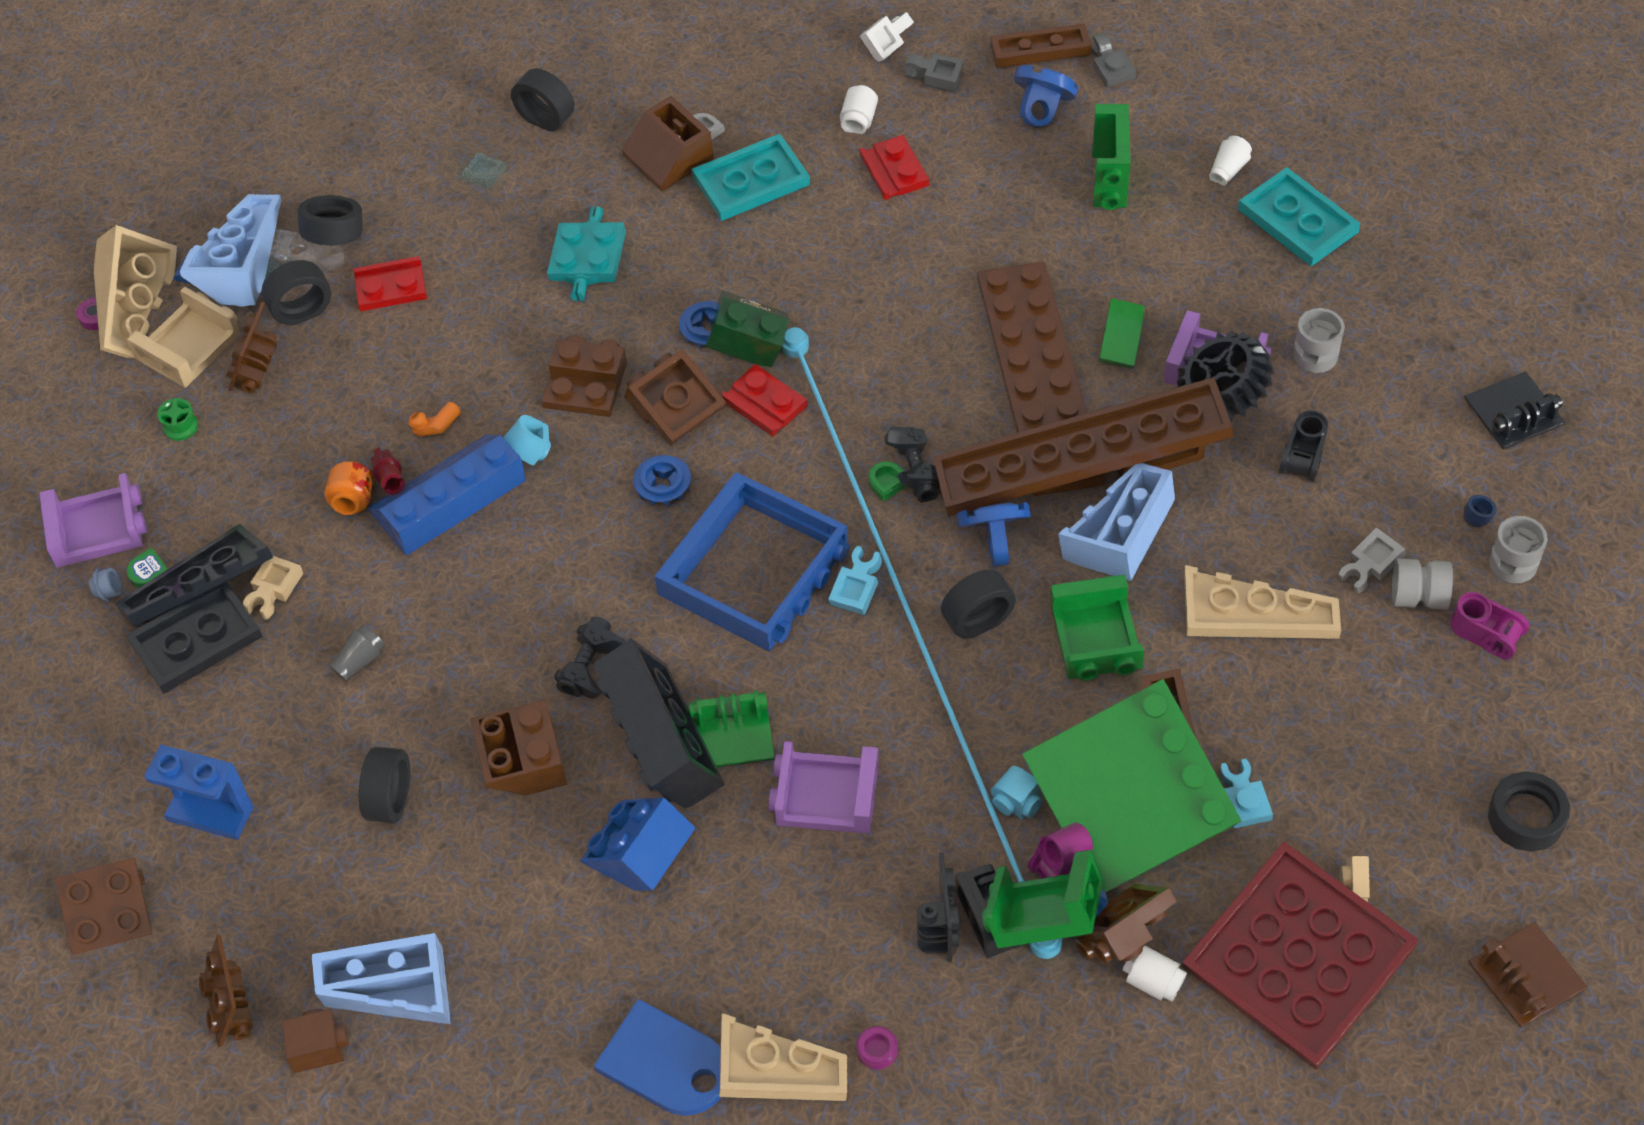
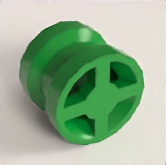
(171, 412)

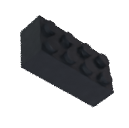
(657, 725)

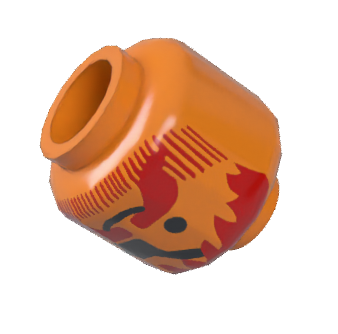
(349, 487)

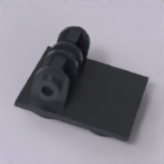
(1516, 409)
(939, 920)

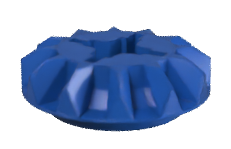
(691, 322)
(665, 467)

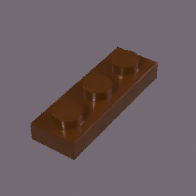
(1040, 45)

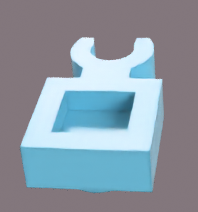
(856, 585)
(1247, 797)

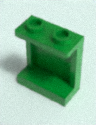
(1112, 149)
(1095, 628)
(1045, 906)

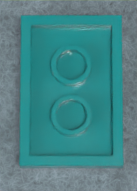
(750, 177)
(1299, 216)

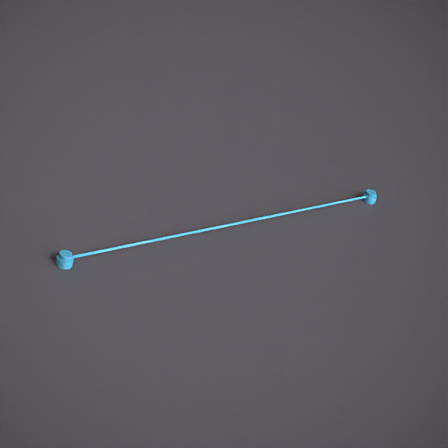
(796, 345)

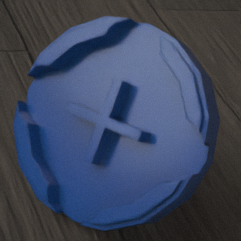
(1045, 88)
(995, 518)

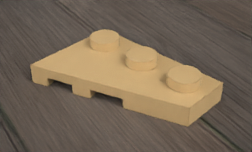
(774, 1067)

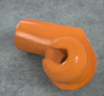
(434, 425)

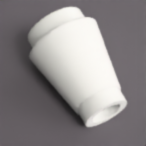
(1230, 159)

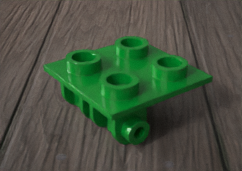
(735, 728)

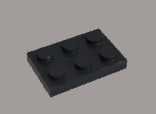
(194, 636)

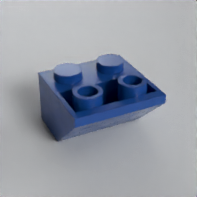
(638, 842)

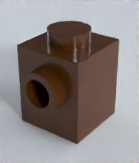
(314, 1040)

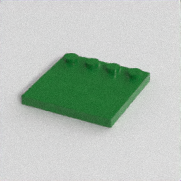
(1133, 784)

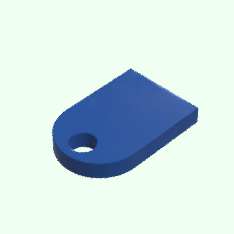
(660, 1060)

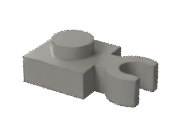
(1372, 557)

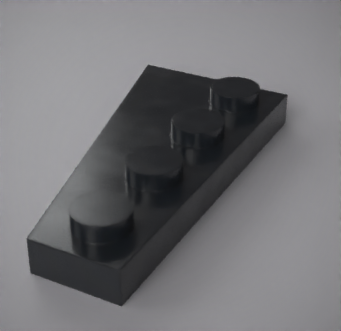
(201, 571)

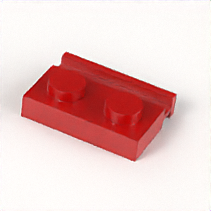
(894, 167)
(389, 283)
(764, 400)

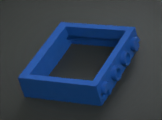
(710, 526)

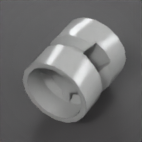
(1318, 340)
(1518, 549)
(1426, 584)

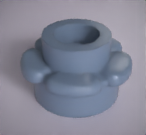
(105, 584)

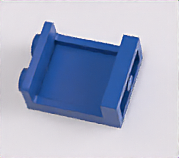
(204, 791)

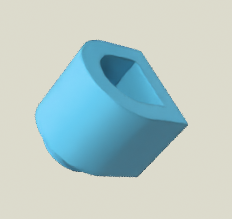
(529, 439)
(1017, 794)

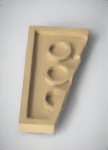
(1240, 609)

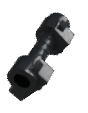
(921, 476)
(574, 677)

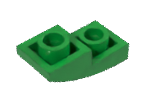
(1121, 333)

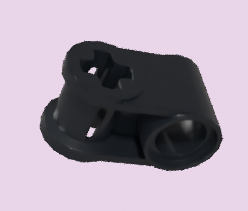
(1304, 450)

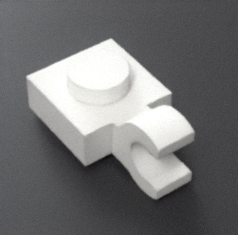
(884, 35)

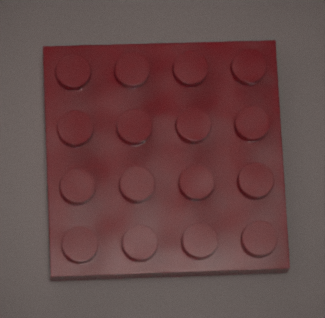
(1300, 954)

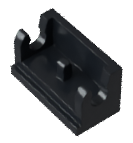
(973, 893)

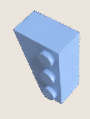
(1123, 524)
(386, 979)

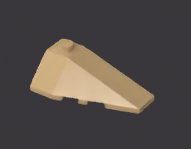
(127, 284)

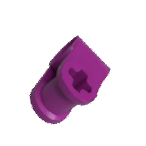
(1488, 624)
(1057, 850)

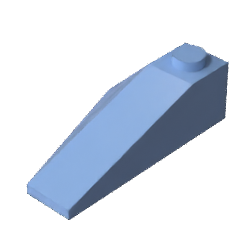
(237, 255)

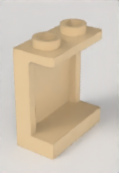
(187, 338)

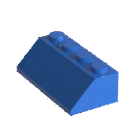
(449, 492)

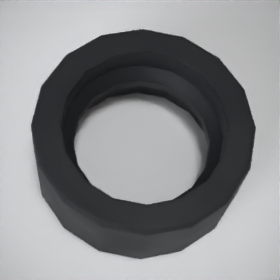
(551, 90)
(330, 220)
(290, 276)
(978, 603)
(384, 784)
(1514, 833)

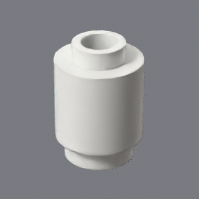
(858, 109)
(1155, 974)

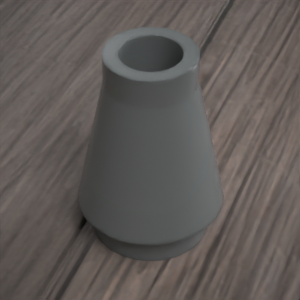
(358, 651)

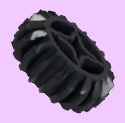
(1226, 362)

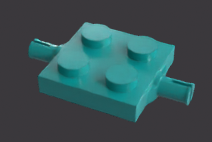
(587, 252)

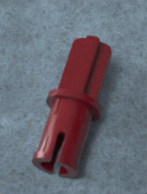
(387, 471)

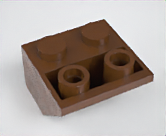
(668, 143)
(519, 749)

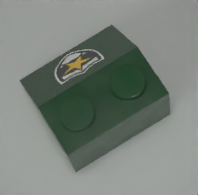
(747, 329)

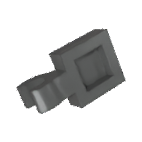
(1110, 65)
(938, 72)

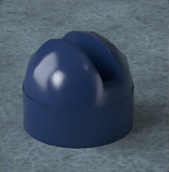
(1479, 510)

